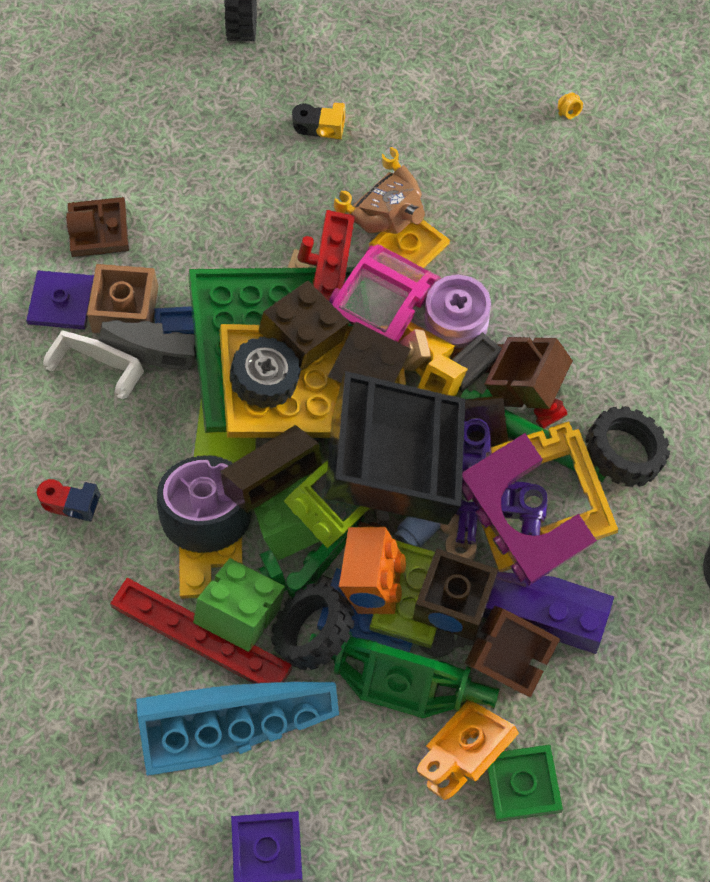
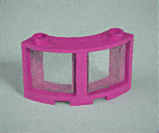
(383, 292)

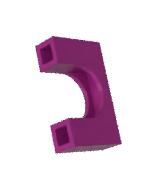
(531, 555)

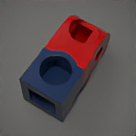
(69, 500)

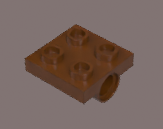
(97, 227)

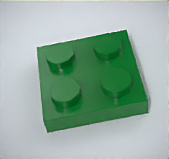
(524, 784)

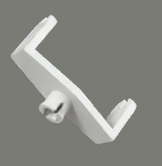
(100, 351)

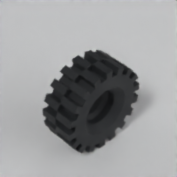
(240, 20)

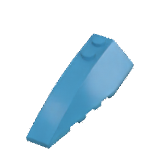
(203, 724)

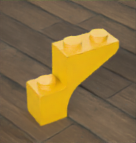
(439, 371)

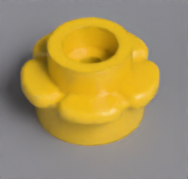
(569, 102)

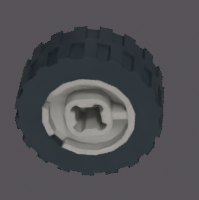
(264, 372)

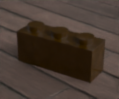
(271, 468)

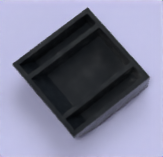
(396, 449)

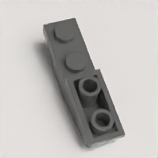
(149, 344)

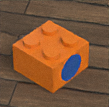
(372, 570)

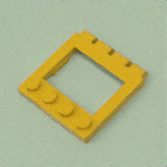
(562, 443)

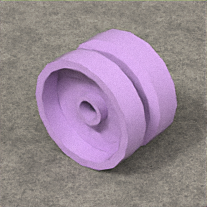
(457, 309)

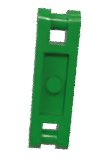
(316, 563)

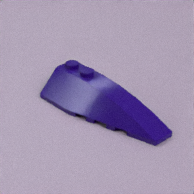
(556, 606)

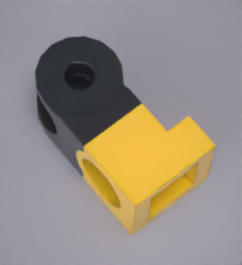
(319, 121)

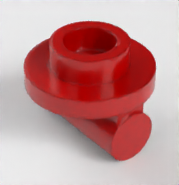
(546, 417)

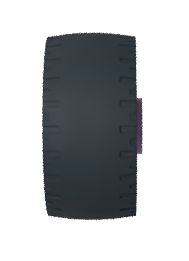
(195, 507)

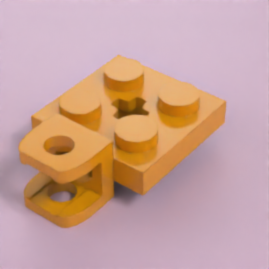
(458, 758)

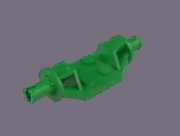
(407, 680)

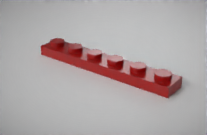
(177, 624)

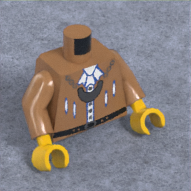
(389, 203)

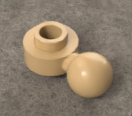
(451, 544)

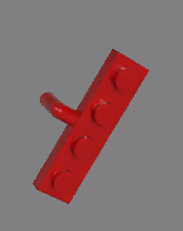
(332, 254)

